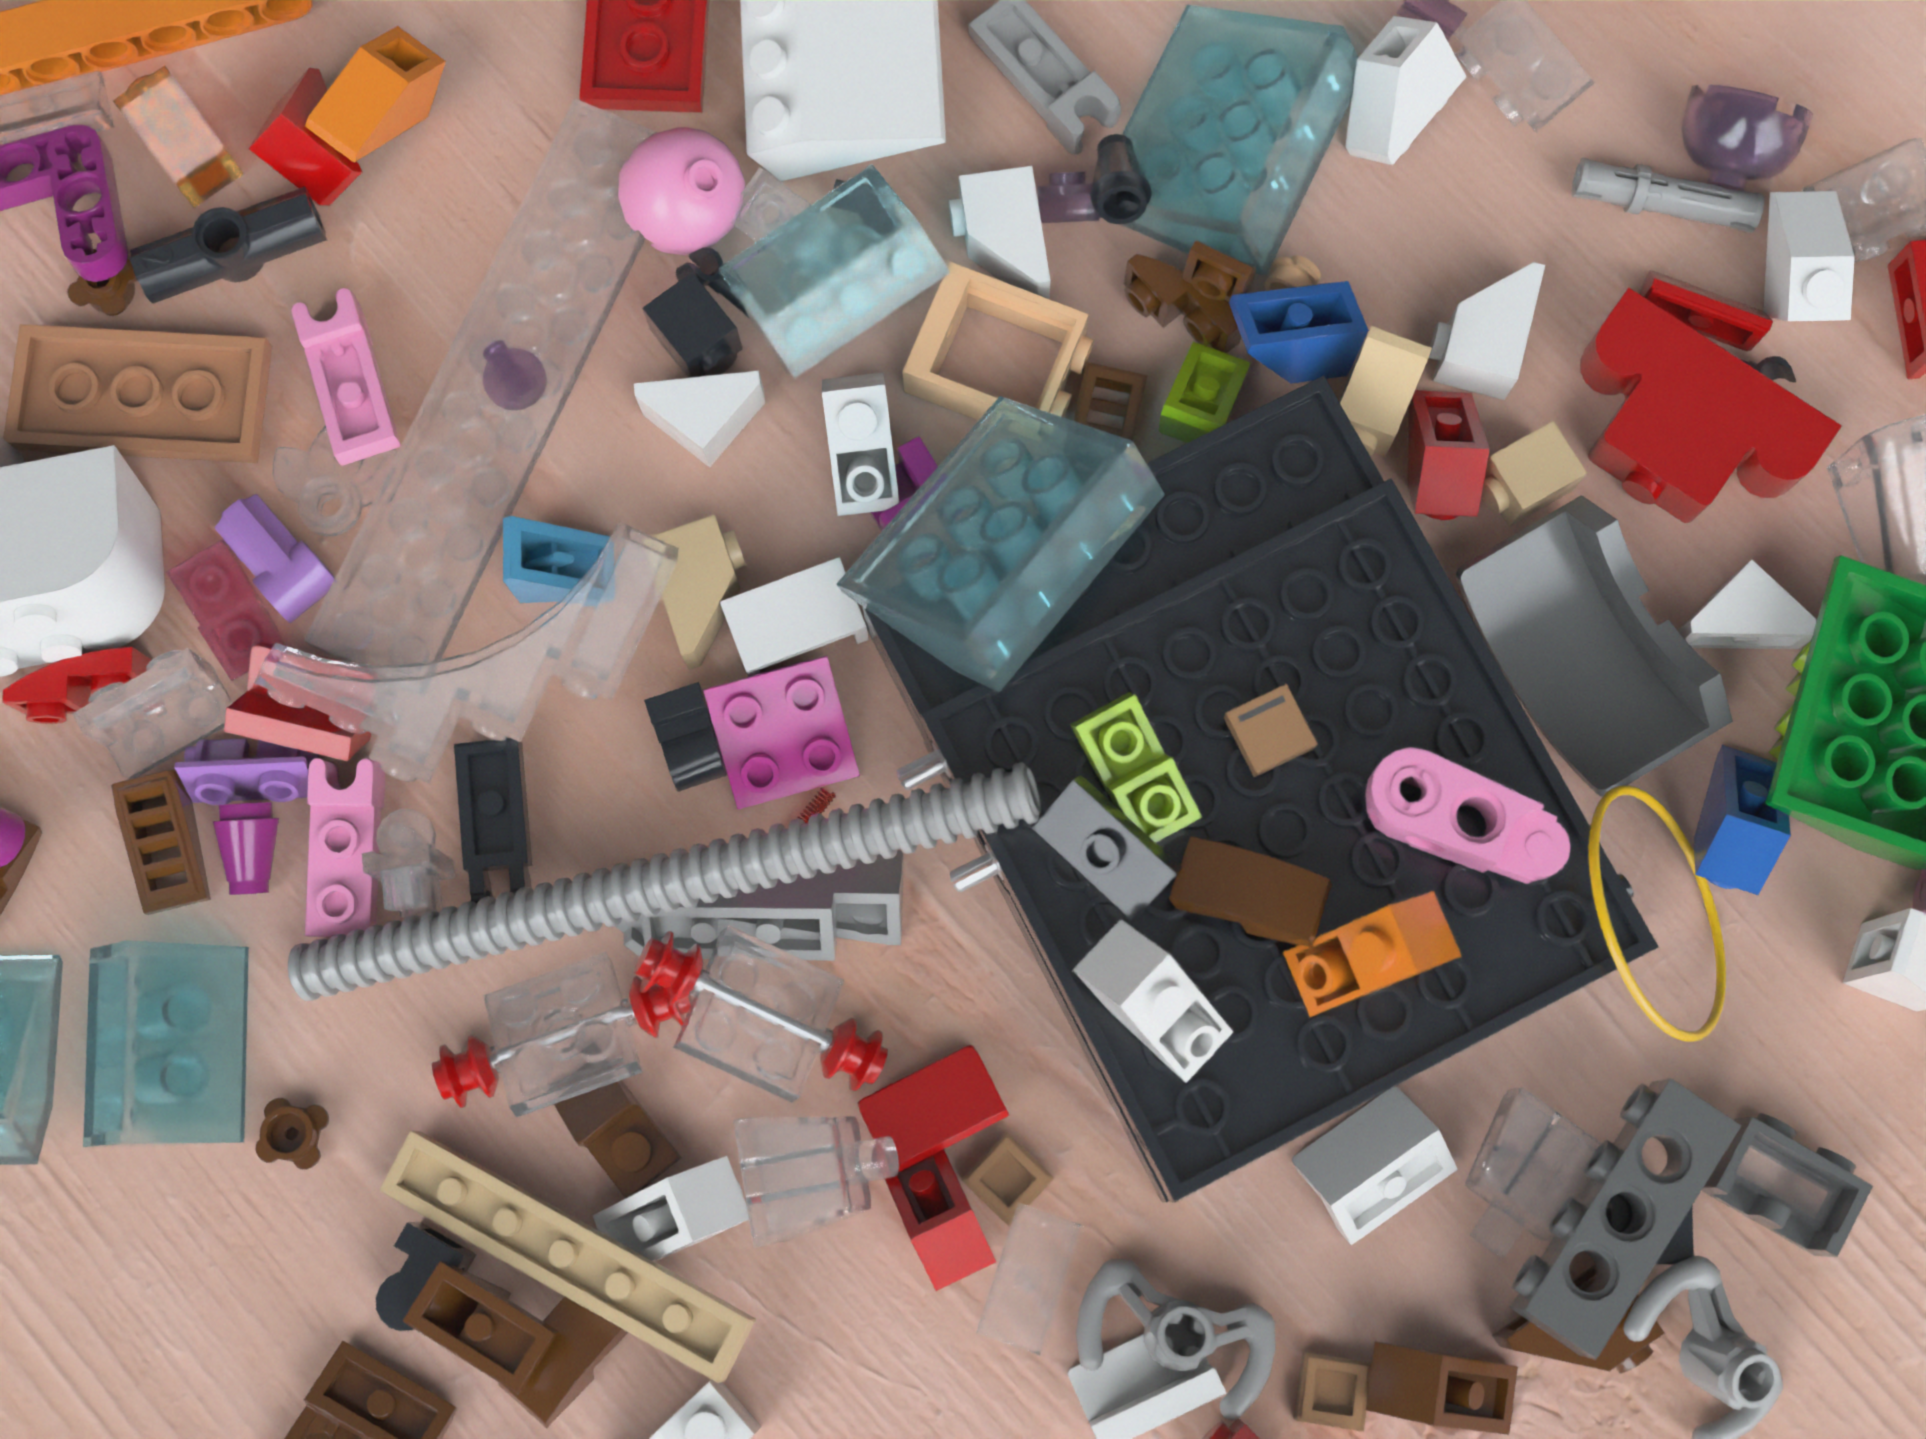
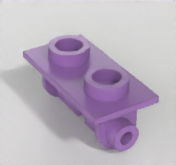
(223, 773)

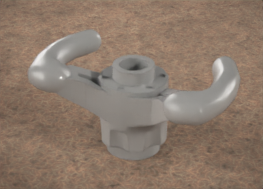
(1178, 1331)
(1716, 1350)

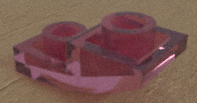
(225, 606)

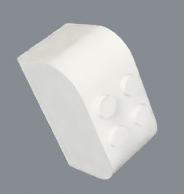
(75, 558)

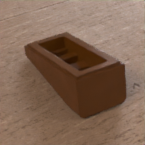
(1116, 380)
(139, 846)

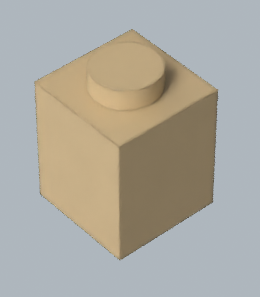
(1531, 474)

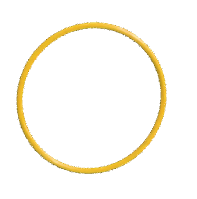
(1601, 908)

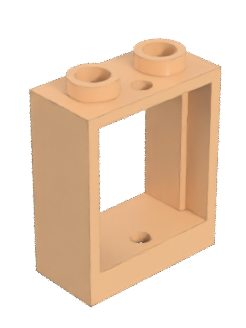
(1006, 302)

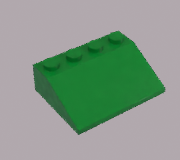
(1860, 718)

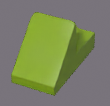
(1202, 393)

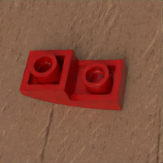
(66, 685)

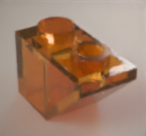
(178, 136)

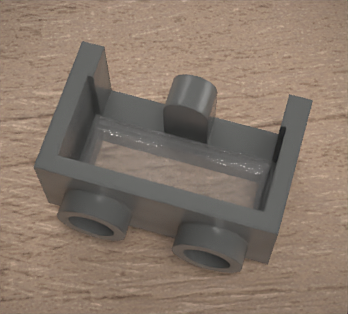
(1788, 1187)

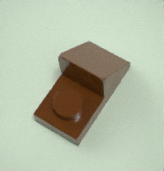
(619, 1136)
(481, 1325)

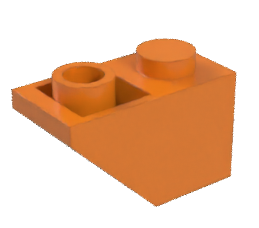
(378, 94)
(1372, 953)

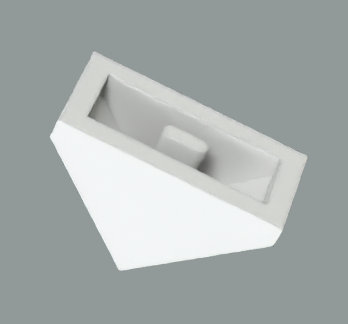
(702, 411)
(1750, 614)

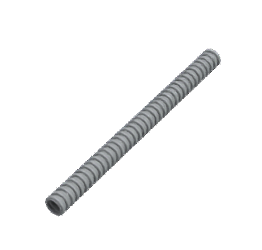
(664, 883)

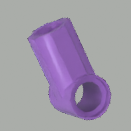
(282, 567)

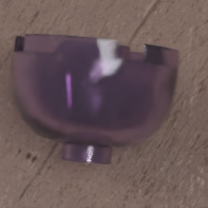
(1741, 134)

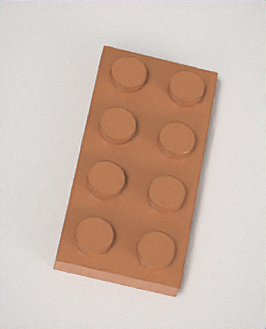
(138, 392)

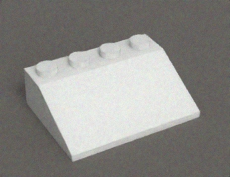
(839, 82)

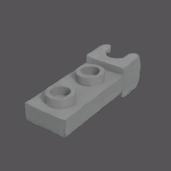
(1044, 70)

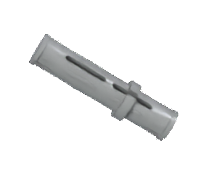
(1653, 192)

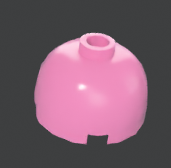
(681, 190)

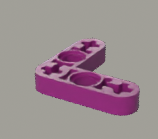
(56, 176)

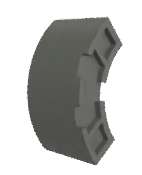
(1586, 652)

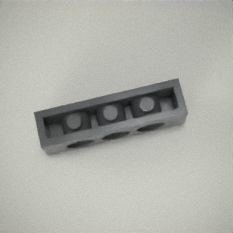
(1694, 1143)

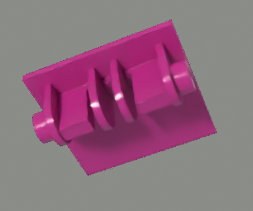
(781, 732)

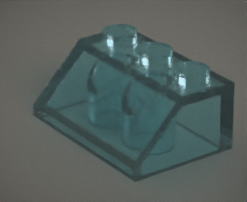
(833, 270)
(166, 1044)

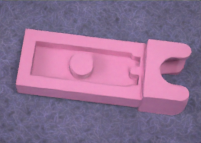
(347, 380)
(341, 829)

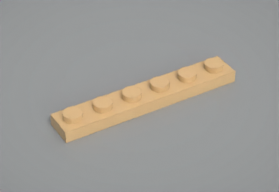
(568, 1256)

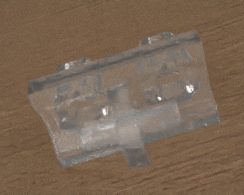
(409, 864)

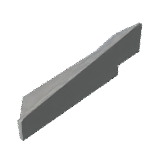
(794, 916)

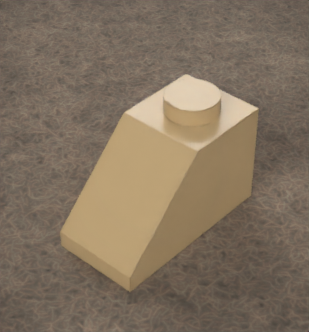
(1382, 387)
(699, 583)

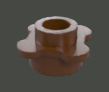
(111, 298)
(281, 1117)

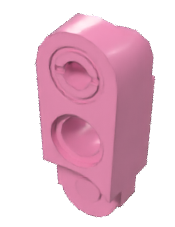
(1518, 835)

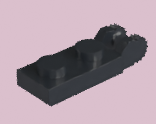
(493, 813)

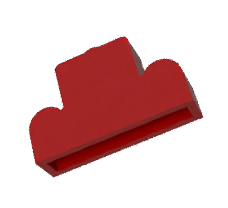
(1693, 414)

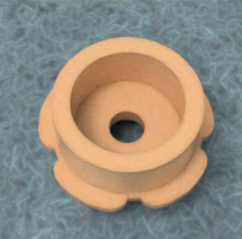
(1292, 273)

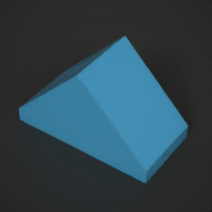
(546, 558)

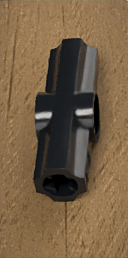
(193, 255)

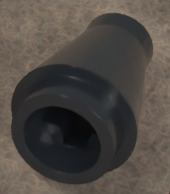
(1119, 183)

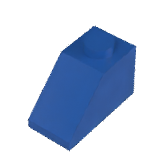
(1302, 329)
(1737, 830)

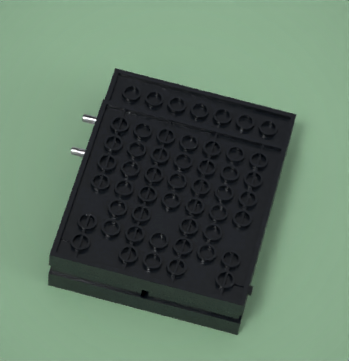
(1249, 575)

